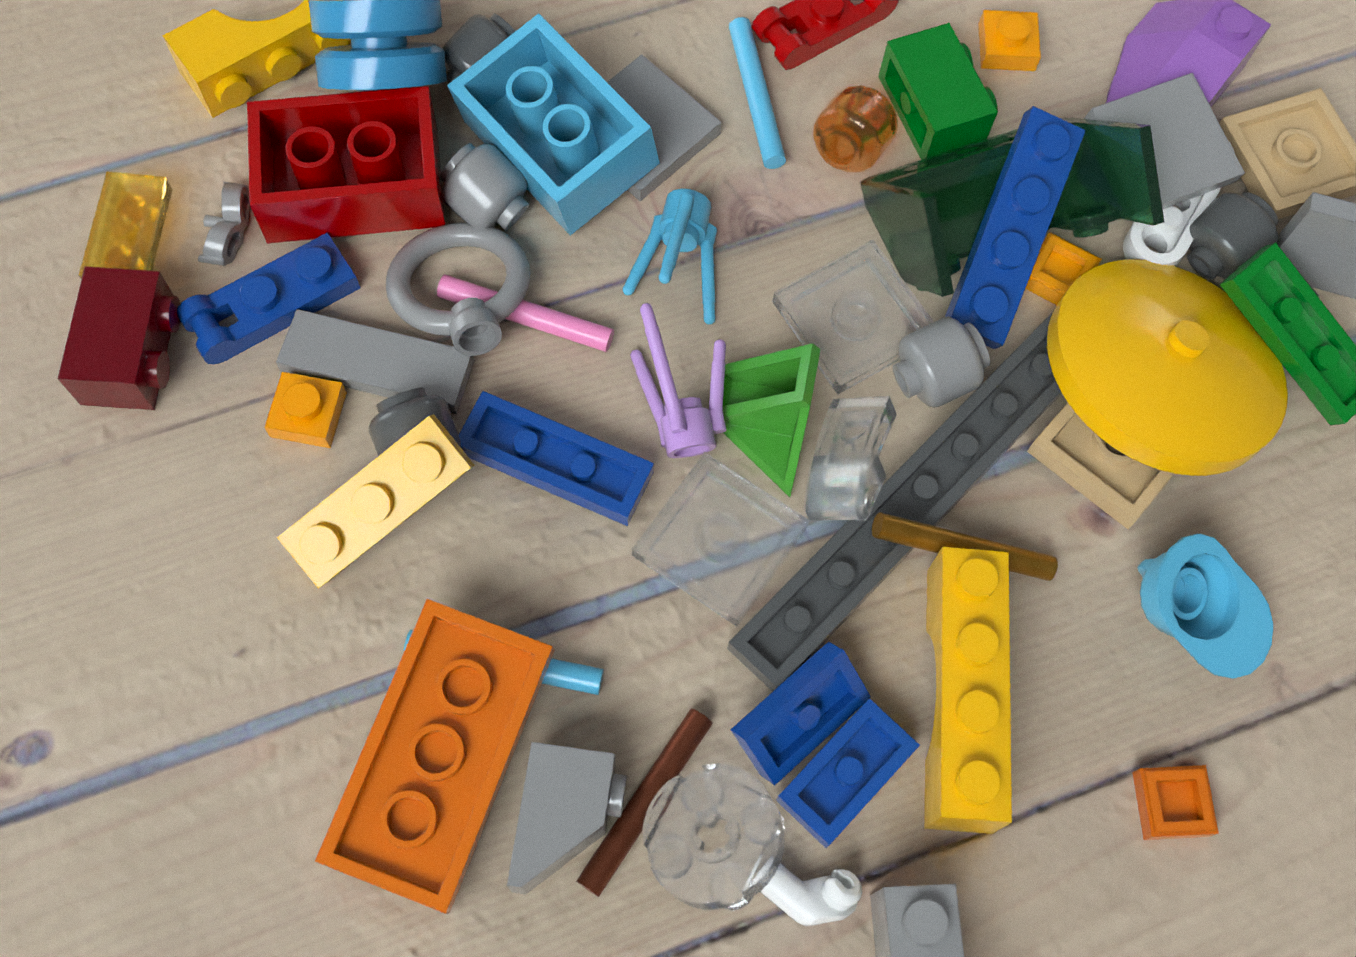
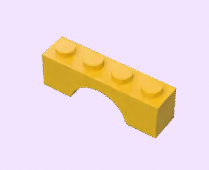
(237, 58)
(971, 733)

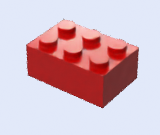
(344, 164)

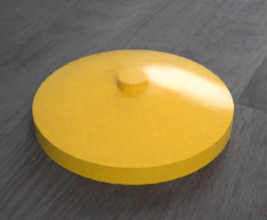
(1165, 368)

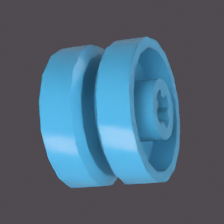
(379, 45)

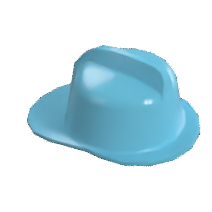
(1207, 606)

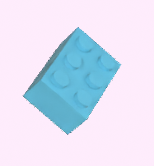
(556, 123)

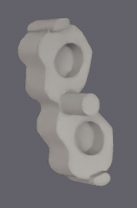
(227, 231)

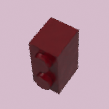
(119, 338)

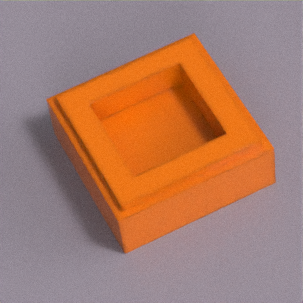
(1175, 802)

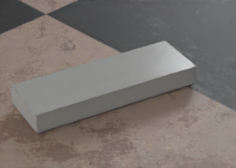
(373, 358)

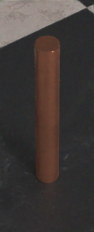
(630, 824)

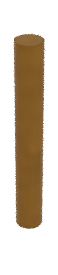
(934, 538)

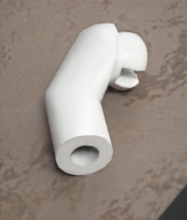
(816, 899)

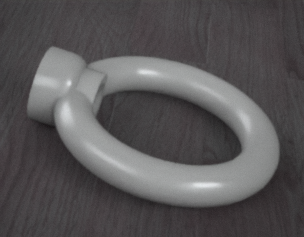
(471, 321)

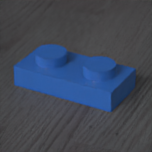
(801, 713)
(847, 773)

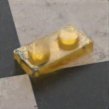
(127, 222)

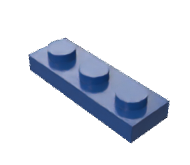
(555, 458)

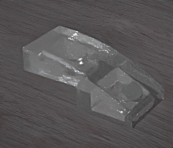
(846, 459)

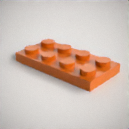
(436, 756)

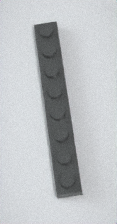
(921, 490)

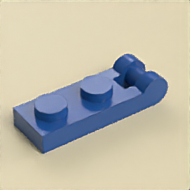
(268, 299)

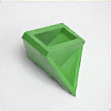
(769, 408)

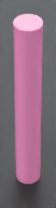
(533, 315)

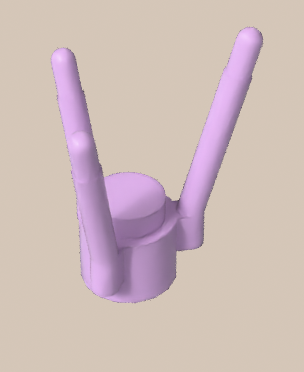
(682, 423)

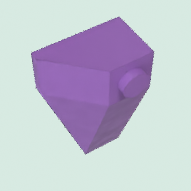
(1185, 38)

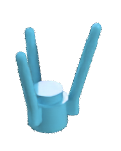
(681, 228)

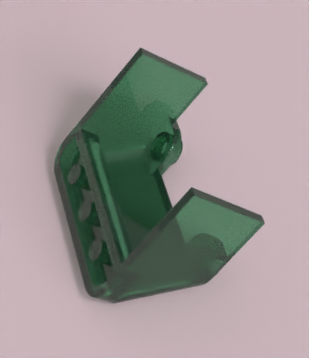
(936, 204)

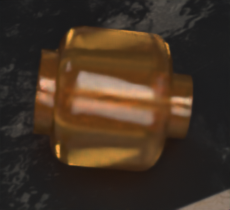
(855, 129)

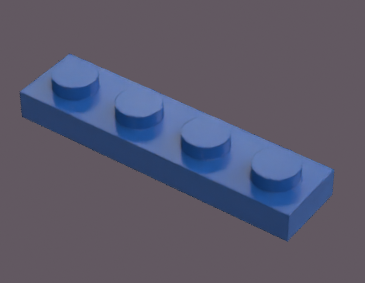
(1015, 224)

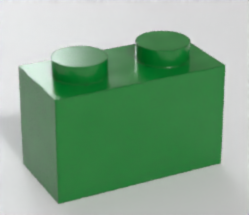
(937, 91)

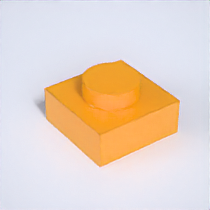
(1009, 40)
(305, 409)

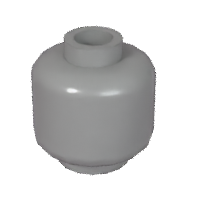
(484, 187)
(941, 362)

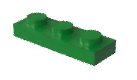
(1297, 330)

